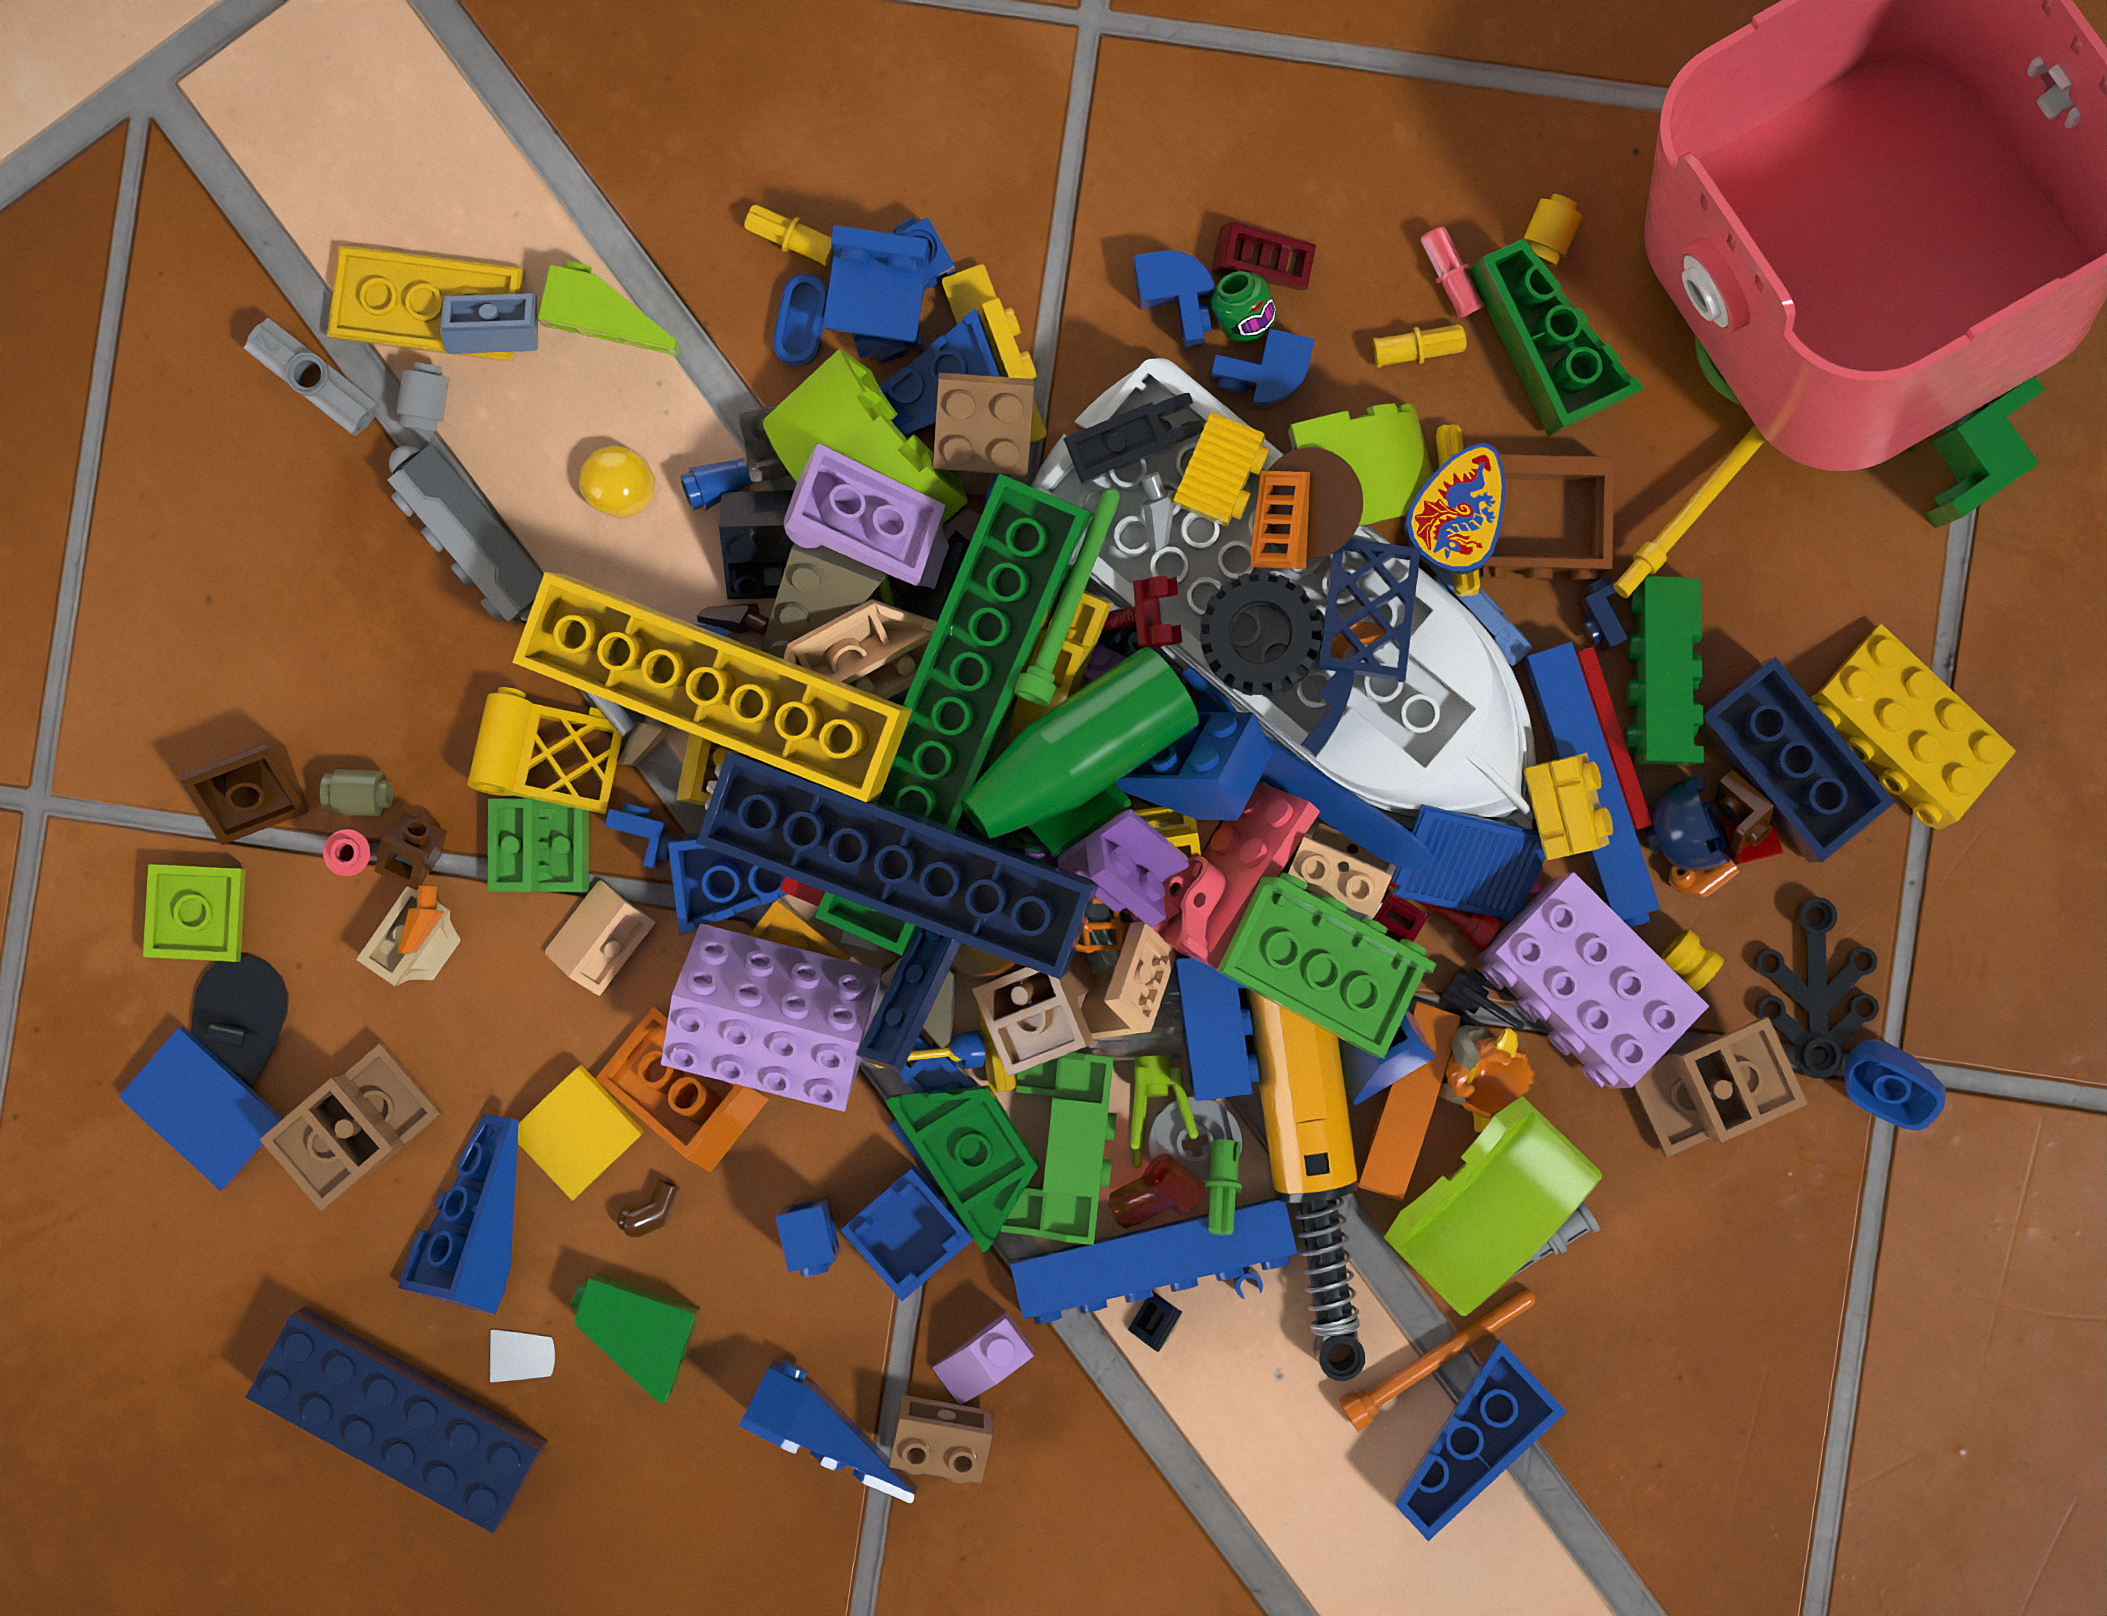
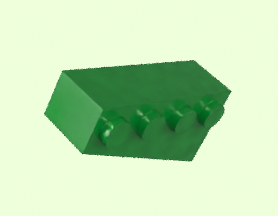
(1549, 340)

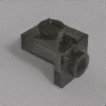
(761, 456)

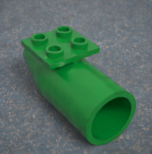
(1066, 762)

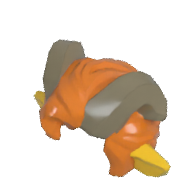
(1485, 1073)

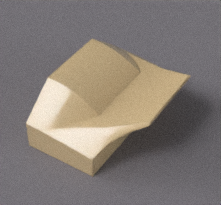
(381, 950)

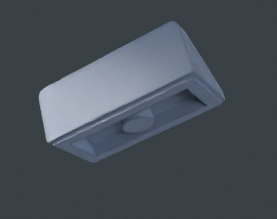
(489, 323)

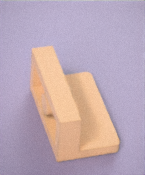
(599, 938)

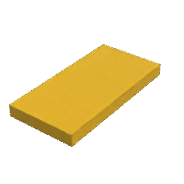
(399, 297)

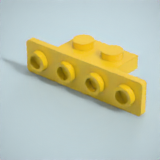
(974, 290)

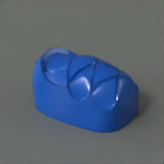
(1893, 1085)

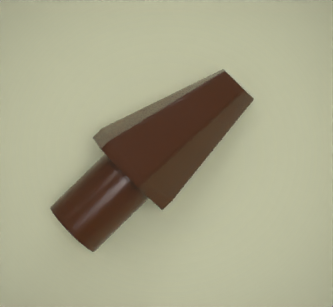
(735, 618)

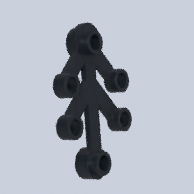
(1817, 995)

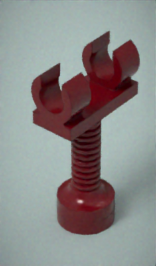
(1147, 613)

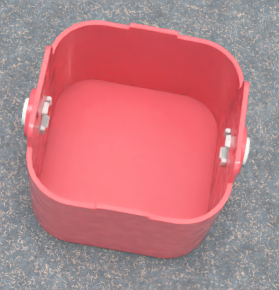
(1884, 212)

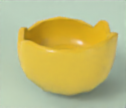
(616, 481)

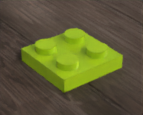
(194, 913)

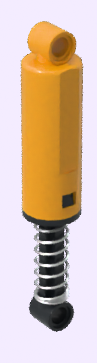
(1311, 1163)

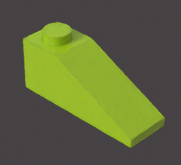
(589, 307)

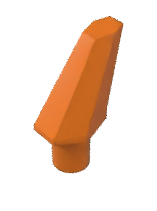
(420, 920)

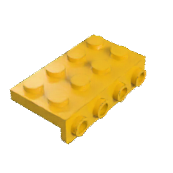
(1912, 729)

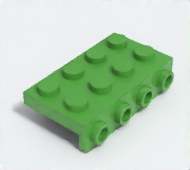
(1325, 963)

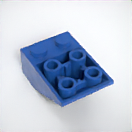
(1207, 769)

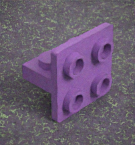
(1128, 865)

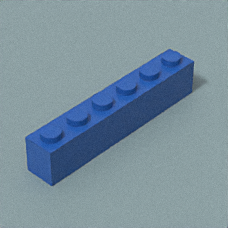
(1150, 1259)

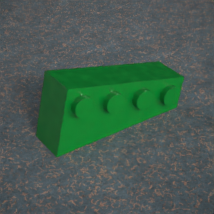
(1664, 672)

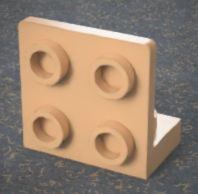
(1133, 988)

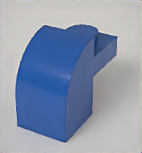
(1177, 279)
(1275, 378)

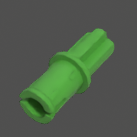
(1223, 1185)

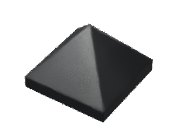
(1155, 1321)

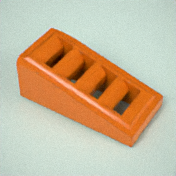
(1262, 533)

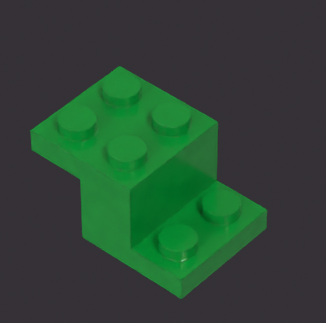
(1983, 454)

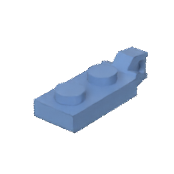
(1492, 617)

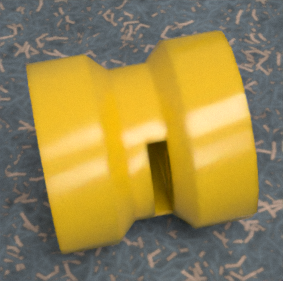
(1692, 960)

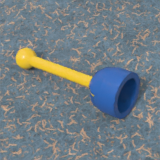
(964, 1051)

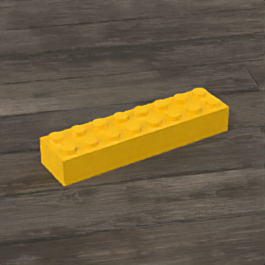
(712, 686)

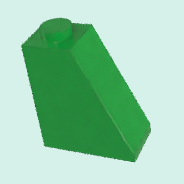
(636, 1330)

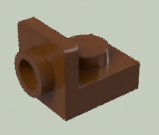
(1744, 805)

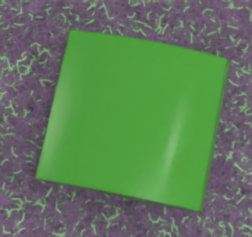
(537, 847)

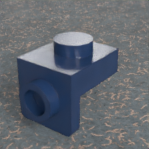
(1600, 620)

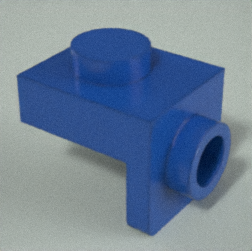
(637, 822)

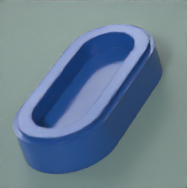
(800, 320)

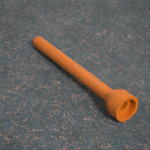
(1363, 1405)

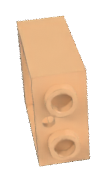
(1333, 871)

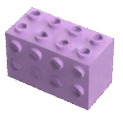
(1591, 983)
(770, 1017)

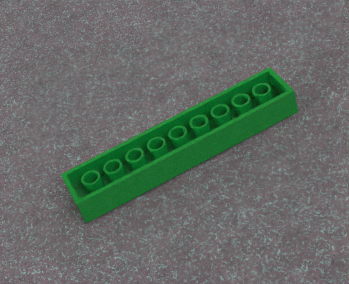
(971, 669)

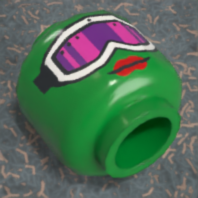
(1244, 306)

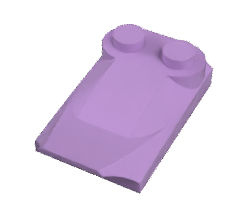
(867, 518)

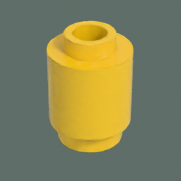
(1553, 228)

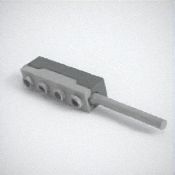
(477, 541)

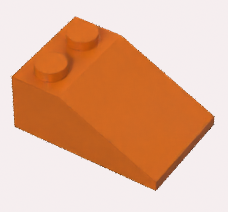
(688, 1110)

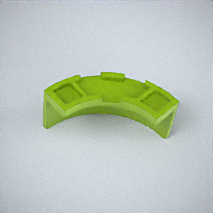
(851, 416)
(1382, 450)
(1496, 1209)

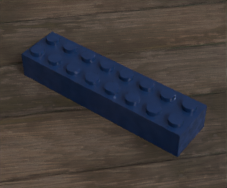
(899, 864)

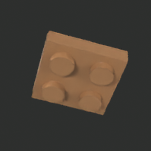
(983, 428)
(1036, 1014)
(1718, 1087)
(351, 1126)

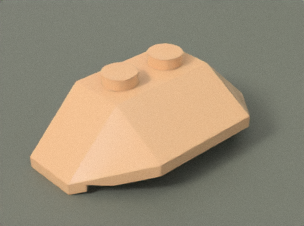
(866, 648)

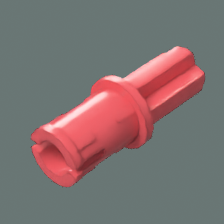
(1452, 272)

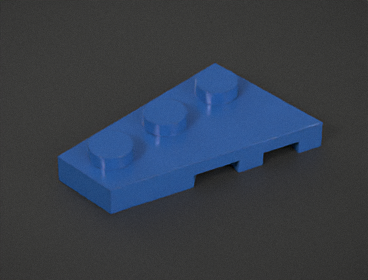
(915, 386)

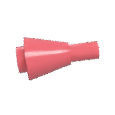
(347, 852)

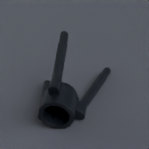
(1467, 993)

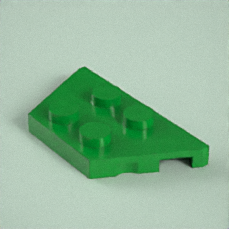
(969, 1152)

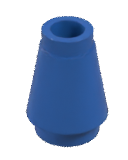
(705, 483)

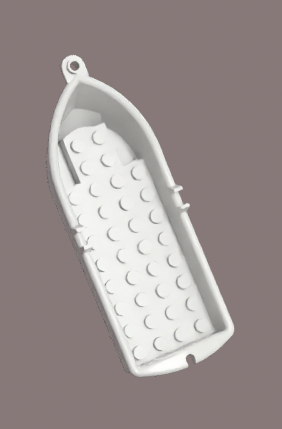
(1438, 740)

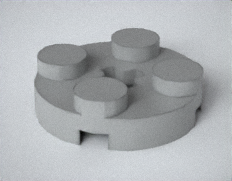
(1170, 1130)

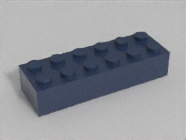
(396, 1419)

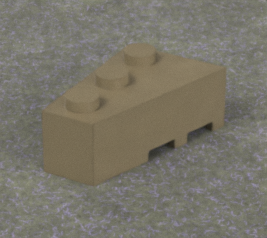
(814, 591)

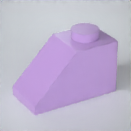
(984, 1359)

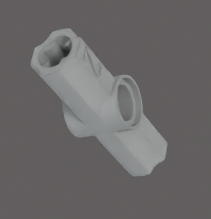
(290, 361)

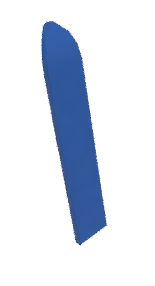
(1339, 805)

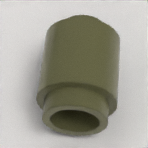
(356, 792)

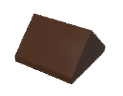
(246, 792)

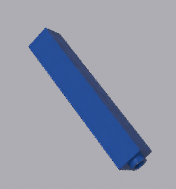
(1573, 730)

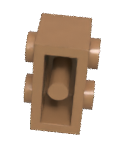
(941, 1439)

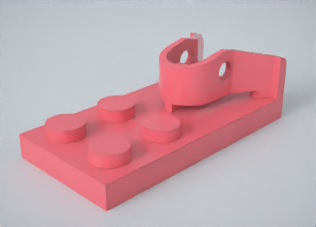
(1224, 878)

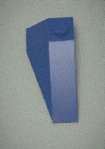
(469, 1243)
(800, 1414)

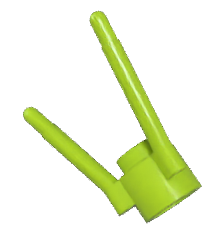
(1152, 1079)

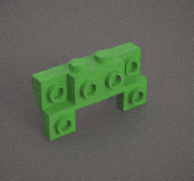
(1075, 1148)

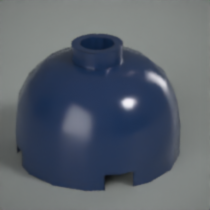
(1687, 828)

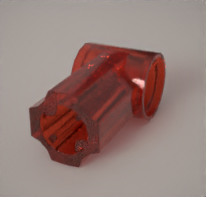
(1162, 1187)

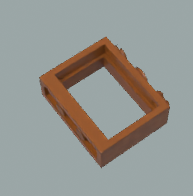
(1563, 468)

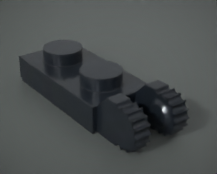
(1128, 438)

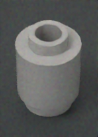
(422, 397)

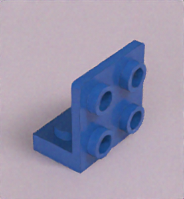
(876, 283)

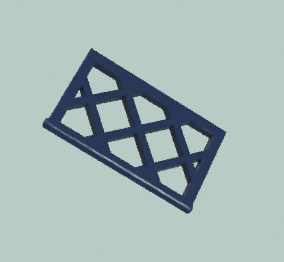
(1399, 635)

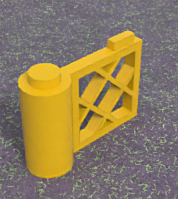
(508, 743)

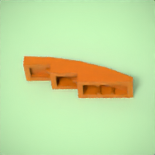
(1408, 1109)

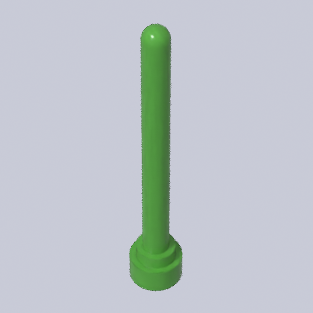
(1037, 682)

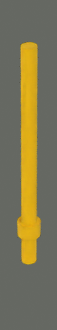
(1653, 554)

